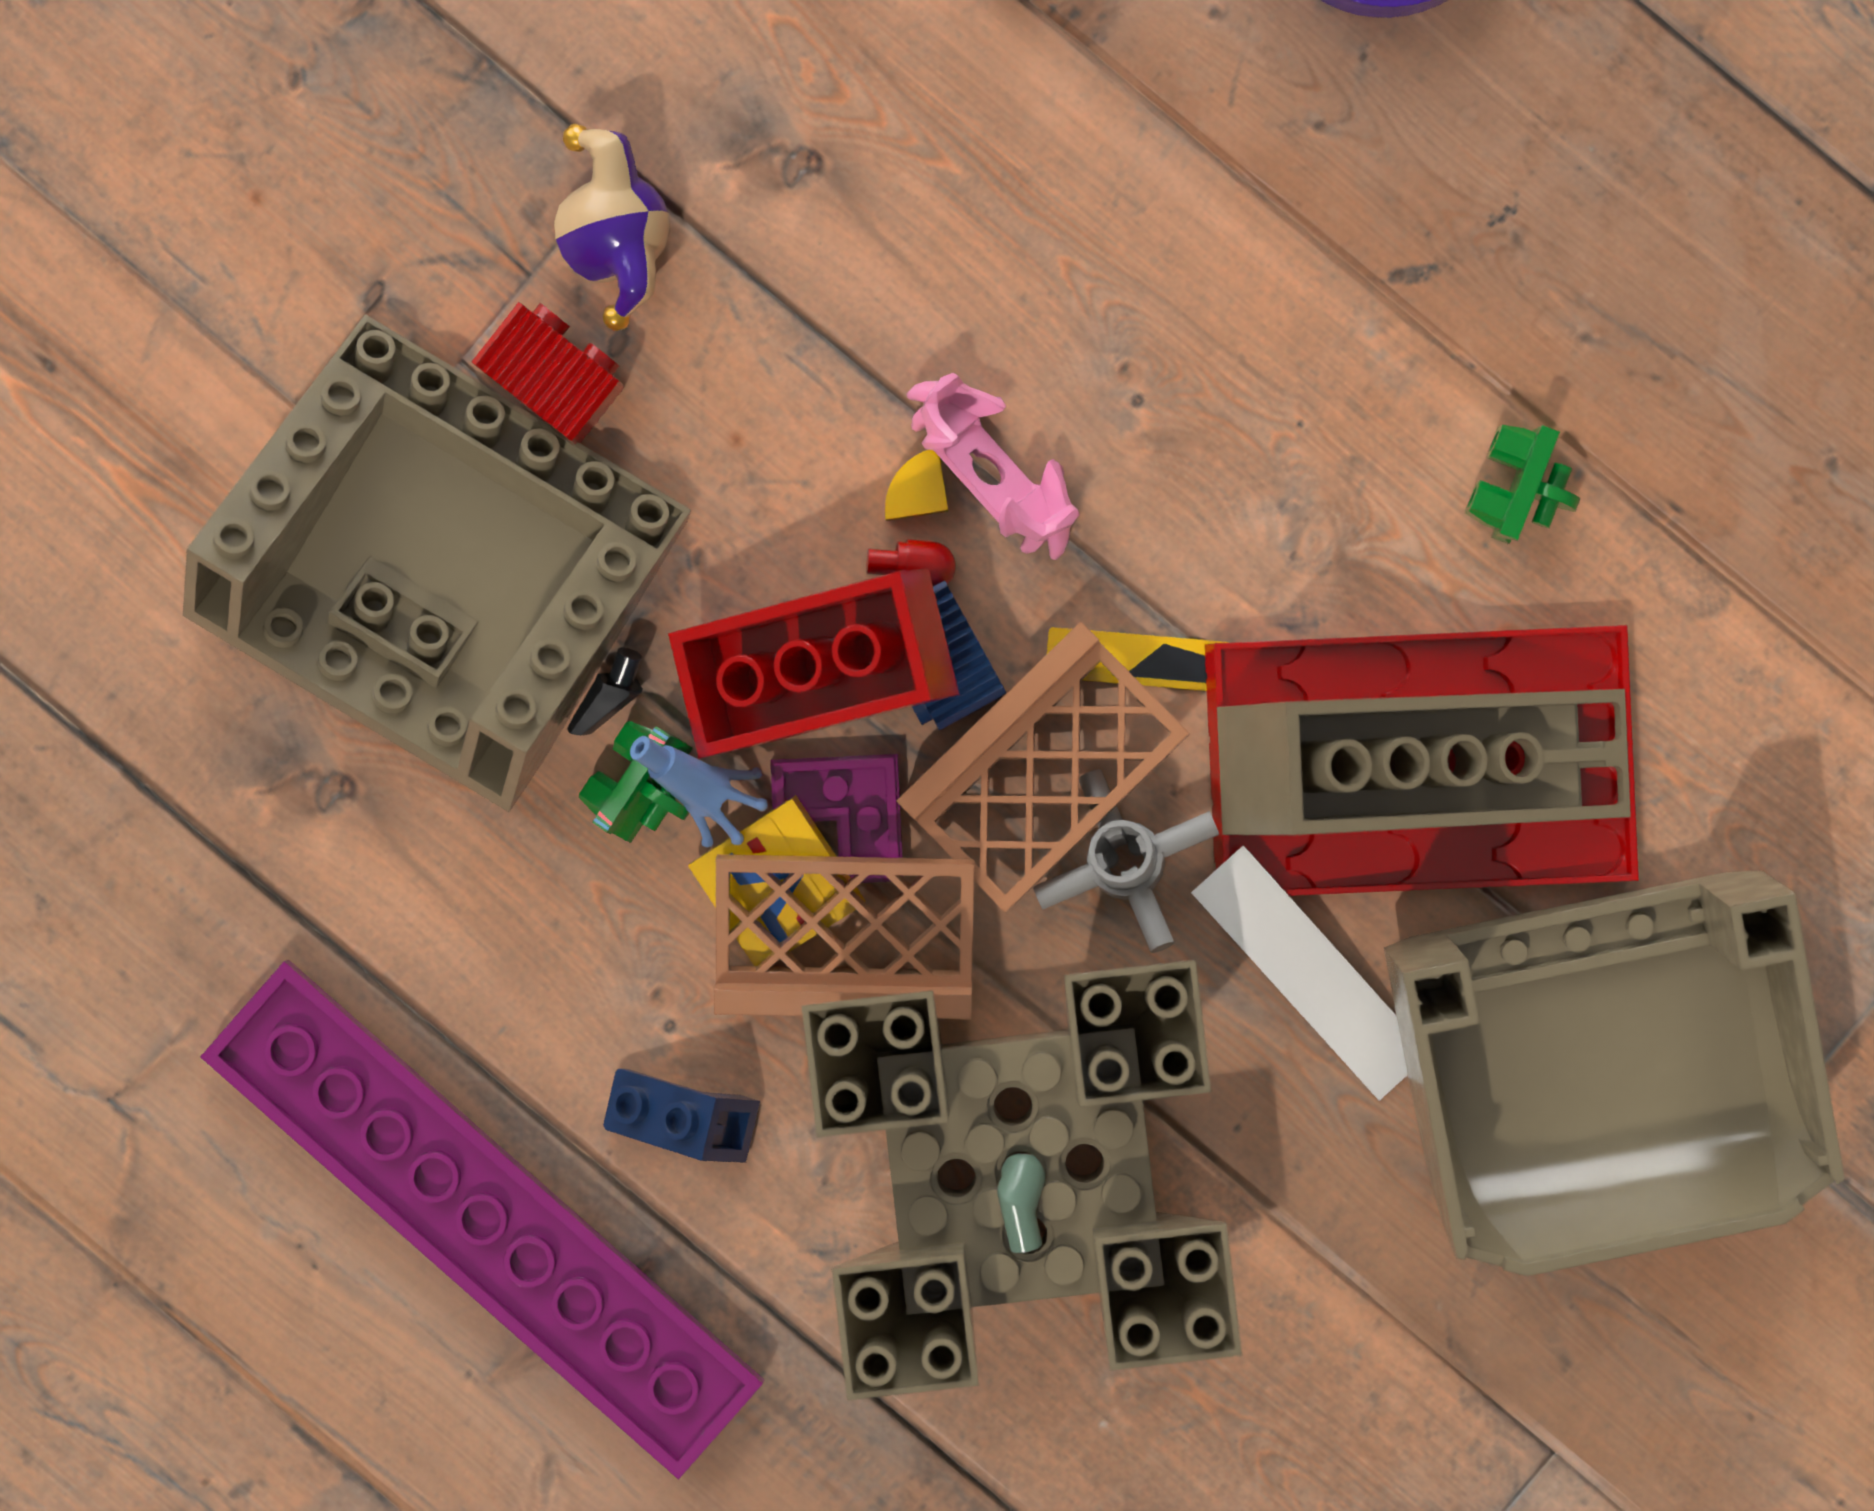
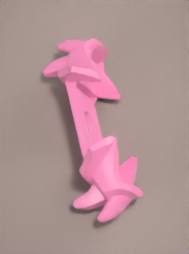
(1019, 506)

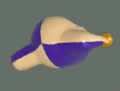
(612, 223)

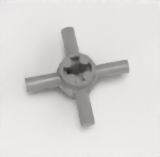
(1135, 883)

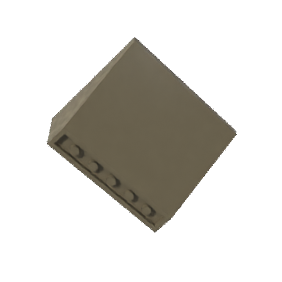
(430, 561)

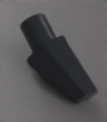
(608, 693)

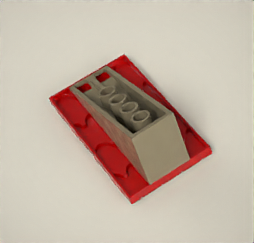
(1425, 759)

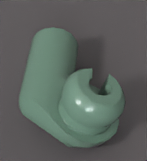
(1018, 1199)

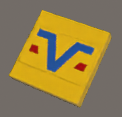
(781, 832)

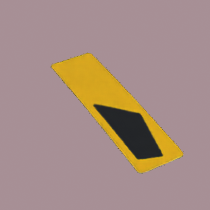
(1149, 658)

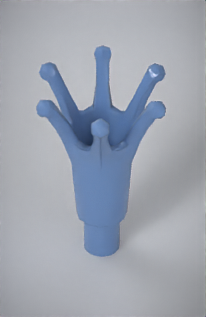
(697, 785)

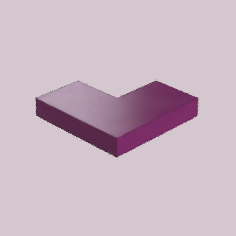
(853, 791)

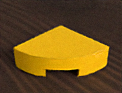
(917, 488)

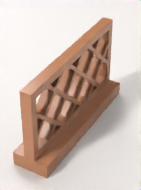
(1004, 727)
(784, 990)

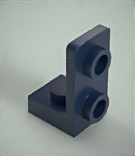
(681, 1118)

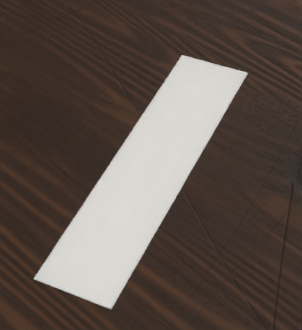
(1306, 969)

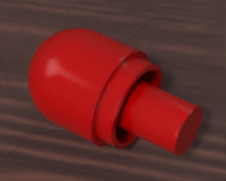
(912, 556)

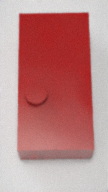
(813, 662)

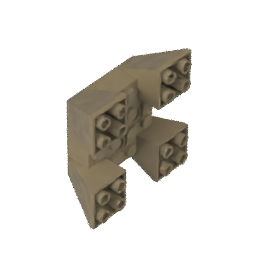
(1156, 1273)

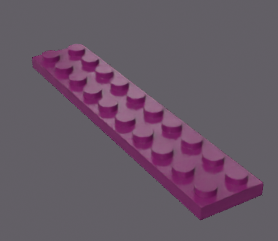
(482, 1218)

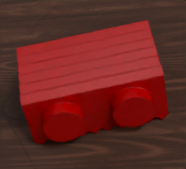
(549, 372)

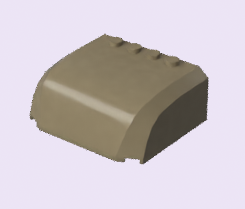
(1617, 1072)

